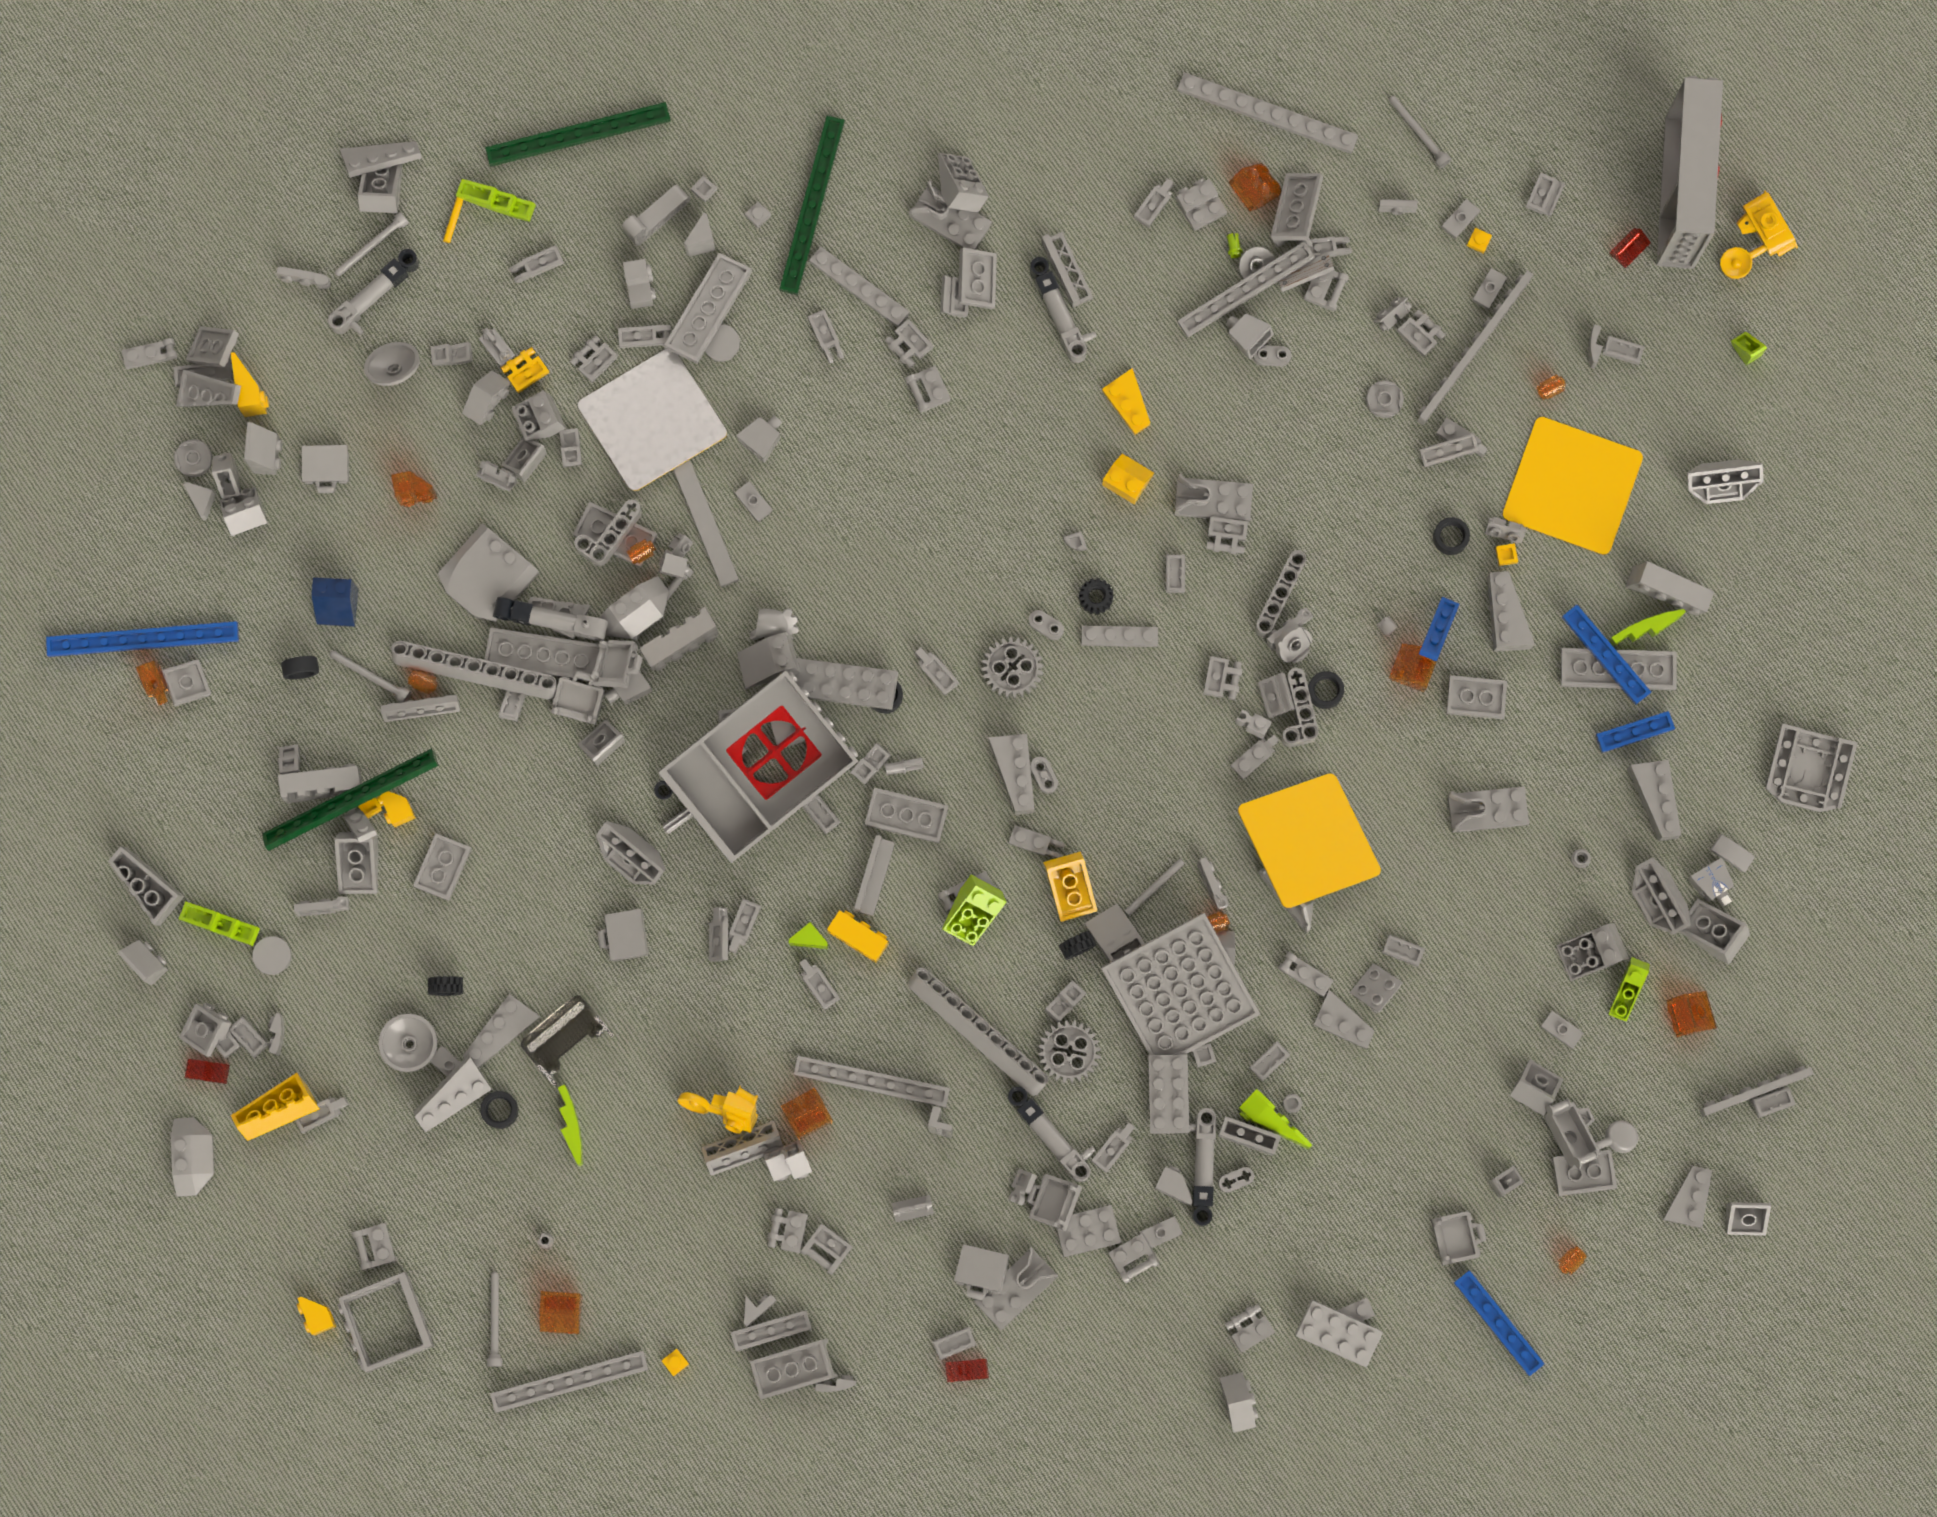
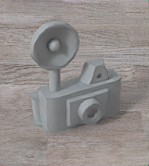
(1574, 1138)

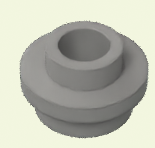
(1581, 852)

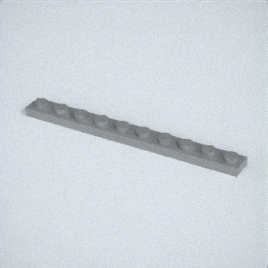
(1267, 113)
(1469, 353)

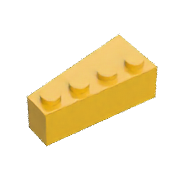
(275, 1108)

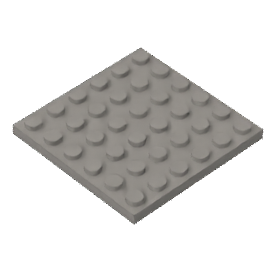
(1181, 989)

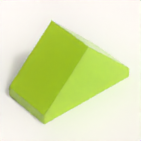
(1748, 347)
(808, 937)

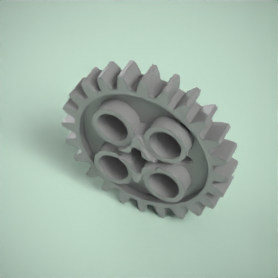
(999, 657)
(1066, 1069)

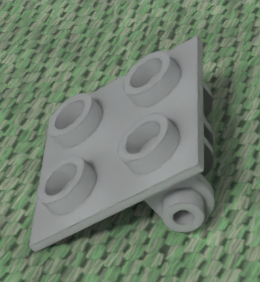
(1376, 988)

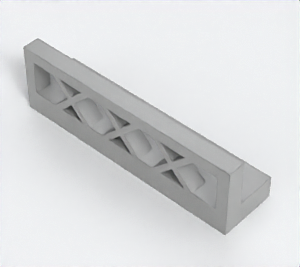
(1068, 286)
(874, 876)
(936, 1126)
(744, 1150)

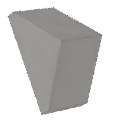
(201, 498)
(1506, 1181)

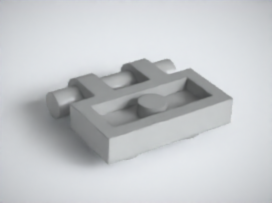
(1417, 336)
(913, 339)
(597, 362)
(1227, 529)
(1216, 678)
(793, 1232)
(1253, 1333)

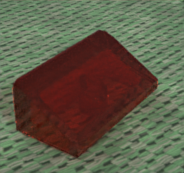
(1630, 247)

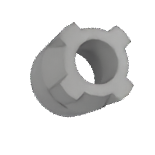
(1387, 626)
(549, 1244)

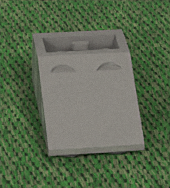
(960, 183)
(1114, 933)
(1592, 951)

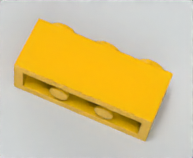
(858, 935)

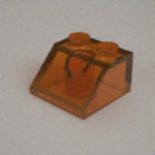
(1691, 1013)

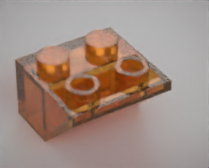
(1255, 186)
(412, 489)
(1411, 668)
(806, 1113)
(560, 1312)

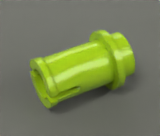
(1234, 245)

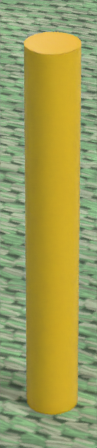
(453, 220)

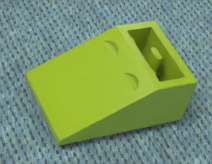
(973, 910)

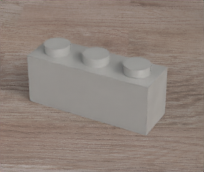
(1249, 1136)

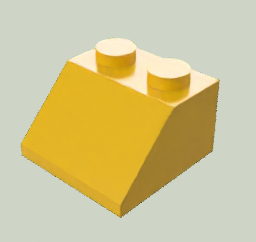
(1127, 478)

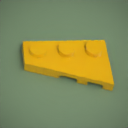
(1127, 401)

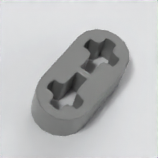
(1234, 1175)

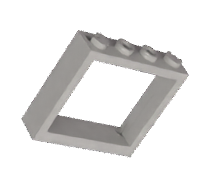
(351, 1326)

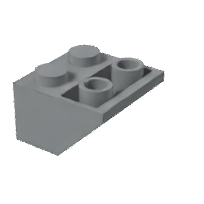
(538, 417)
(243, 511)

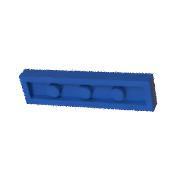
(1439, 629)
(1635, 732)

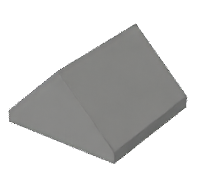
(700, 238)
(524, 458)
(601, 742)
(1747, 1218)

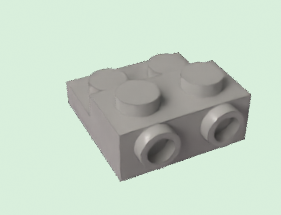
(1200, 204)
(205, 1028)

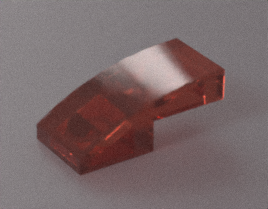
(207, 1071)
(967, 1370)

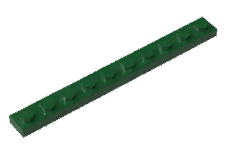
(578, 134)
(812, 205)
(350, 799)

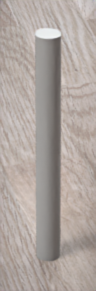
(1154, 887)

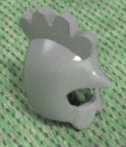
(774, 622)

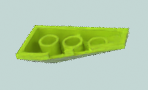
(1261, 1112)

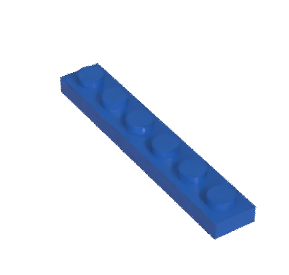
(1606, 654)
(1499, 1323)

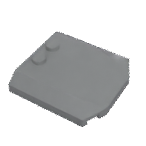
(484, 571)
(1810, 769)

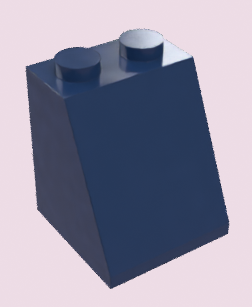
(334, 601)

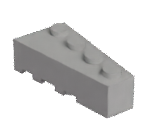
(1669, 588)
(1507, 618)
(680, 640)
(1014, 766)
(318, 783)
(1657, 796)
(151, 890)
(455, 1092)

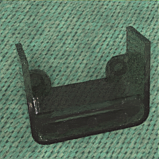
(561, 1033)

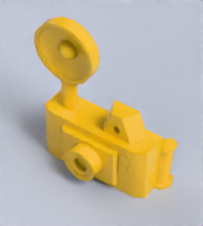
(1770, 227)
(737, 1109)

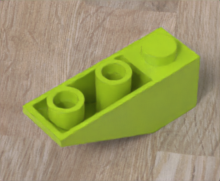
(1629, 989)

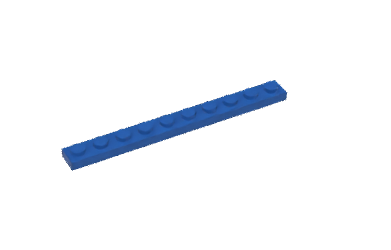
(142, 639)

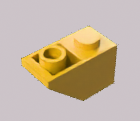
(397, 808)
(317, 1316)

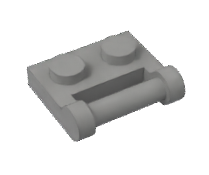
(1319, 287)
(933, 386)
(831, 1244)
(380, 1245)
(1130, 1252)

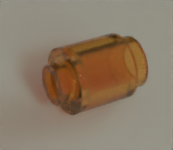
(1551, 387)
(641, 551)
(422, 681)
(1219, 921)
(1571, 1260)

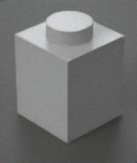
(673, 565)

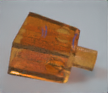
(150, 673)

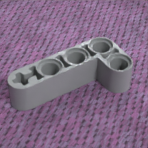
(656, 215)
(611, 531)
(1300, 705)

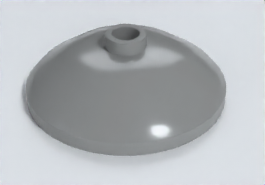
(391, 364)
(398, 1033)

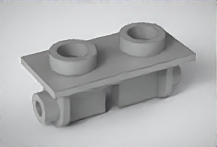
(1398, 308)
(496, 346)
(504, 480)
(1497, 528)
(680, 544)
(912, 1208)

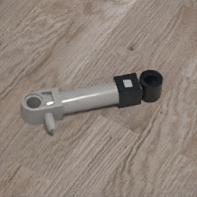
(391, 276)
(1049, 291)
(528, 614)
(1047, 1132)
(1204, 1165)

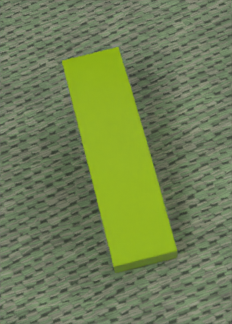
(495, 200)
(1652, 625)
(219, 923)
(572, 1132)

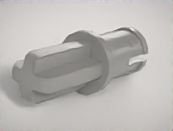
(904, 766)

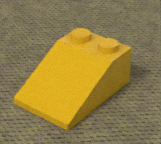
(251, 398)
(1070, 886)

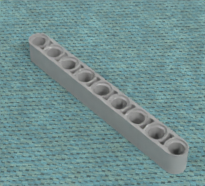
(482, 670)
(977, 1031)

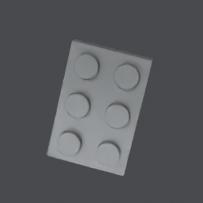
(977, 278)
(212, 346)
(1476, 697)
(442, 867)
(1591, 1177)
(1089, 1231)

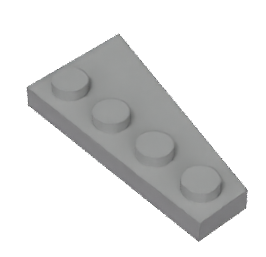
(376, 157)
(205, 391)
(505, 1025)

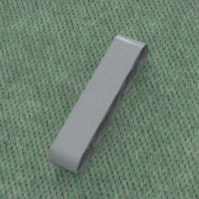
(1281, 584)

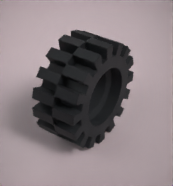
(1096, 585)
(1077, 945)
(445, 986)

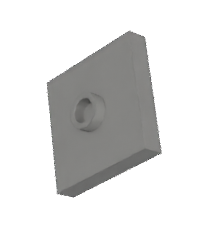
(186, 682)

